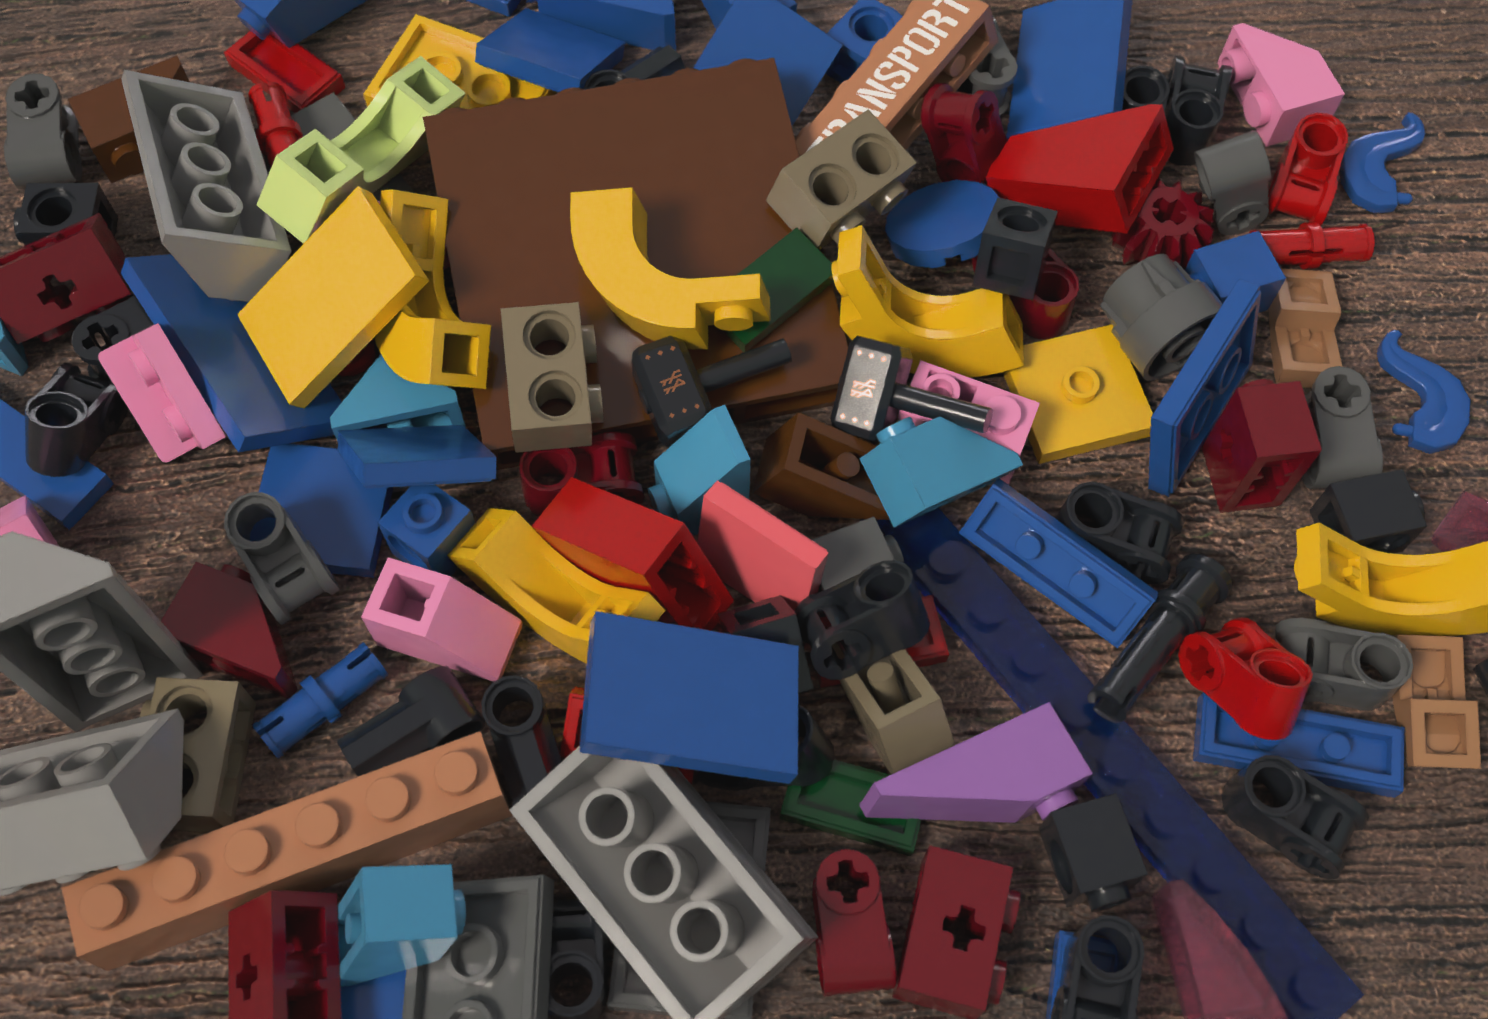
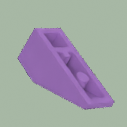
(990, 777)

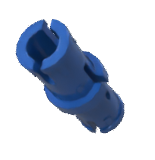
(320, 700)

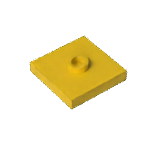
(1083, 392)

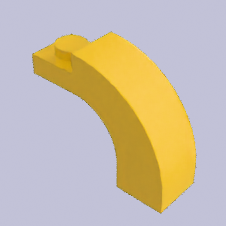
(612, 250)
(962, 332)
(426, 337)
(541, 585)
(1393, 591)

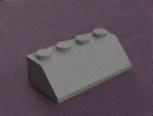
(206, 183)
(79, 633)
(89, 800)
(664, 881)

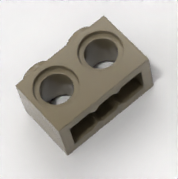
(838, 175)
(541, 377)
(214, 751)

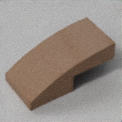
(1304, 326)
(1434, 706)

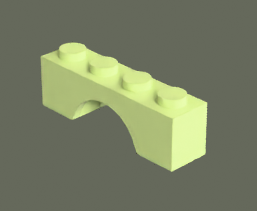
(386, 138)

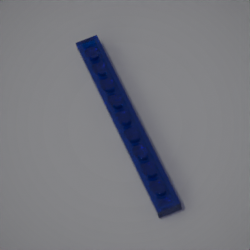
(1160, 812)

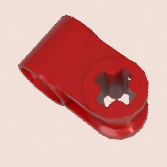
(1309, 168)
(1248, 676)

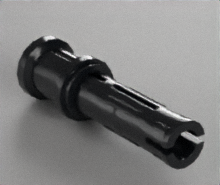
(1172, 617)

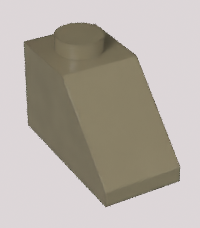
(898, 710)

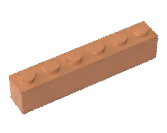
(287, 848)

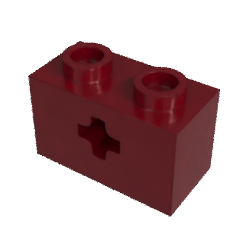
(80, 253)
(1260, 445)
(285, 957)
(929, 967)

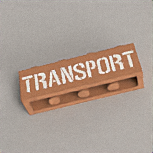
(926, 47)

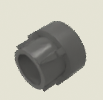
(1159, 314)

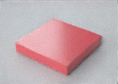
(758, 550)

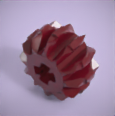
(1167, 224)

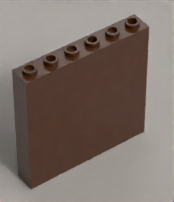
(702, 164)

